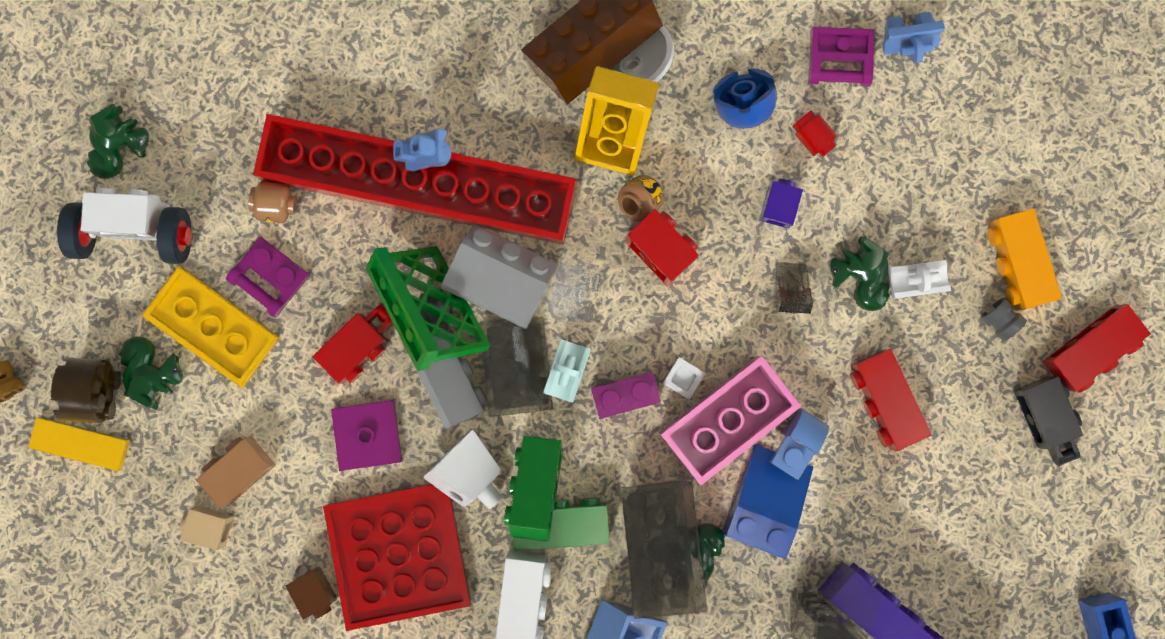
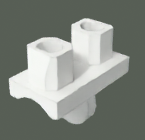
(919, 279)

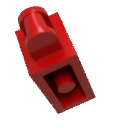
(354, 346)

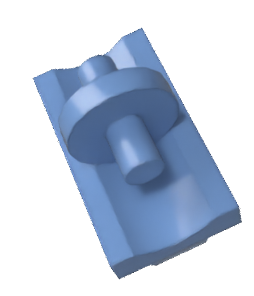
(912, 39)
(423, 150)

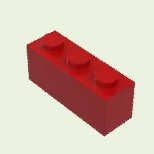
(1098, 348)
(889, 400)

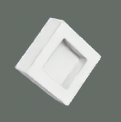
(683, 378)

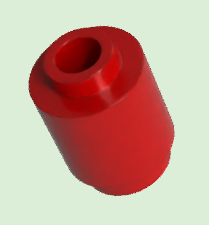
(815, 134)

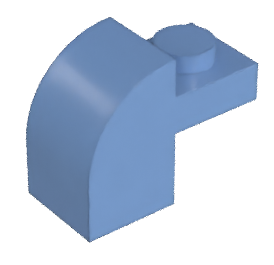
(802, 440)

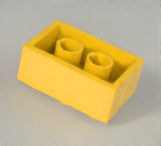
(615, 120)

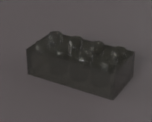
(663, 549)

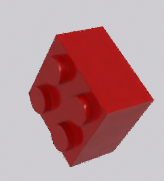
(662, 246)

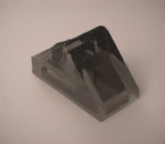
(792, 288)

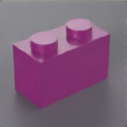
(625, 395)

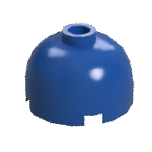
(745, 99)

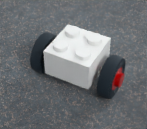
(124, 217)

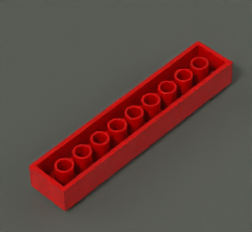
(461, 191)

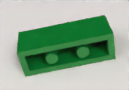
(534, 488)
(573, 526)

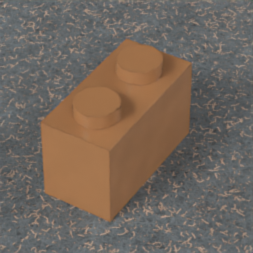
(235, 472)

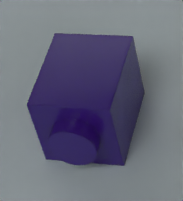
(781, 203)

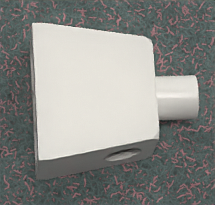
(467, 473)

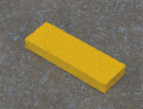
(78, 444)

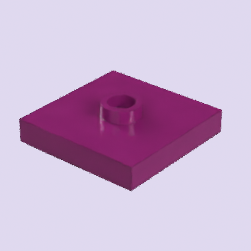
(366, 435)

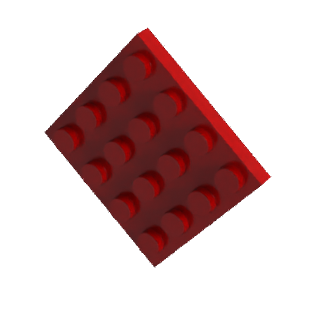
(396, 556)

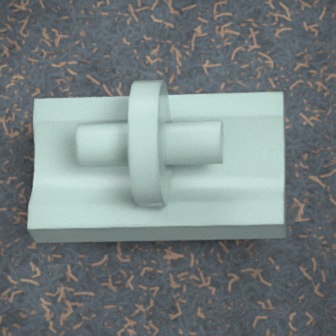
(567, 371)

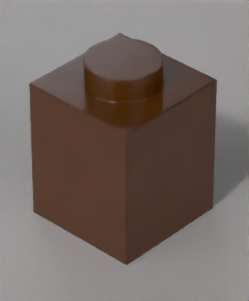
(312, 594)

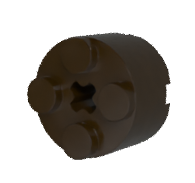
(85, 390)

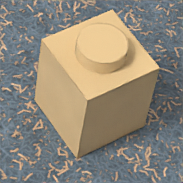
(206, 527)

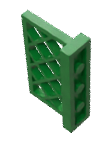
(405, 308)

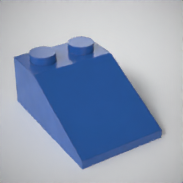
(767, 505)

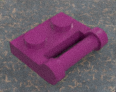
(841, 46)
(272, 267)

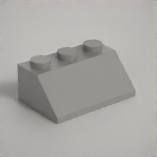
(499, 276)
(452, 389)

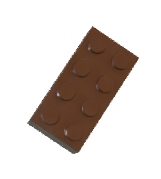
(589, 37)

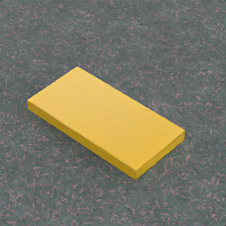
(210, 326)

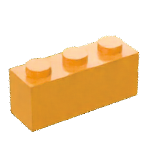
(1024, 260)

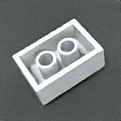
(522, 595)

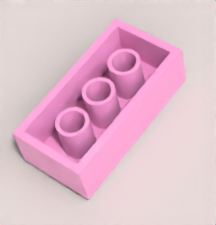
(730, 419)

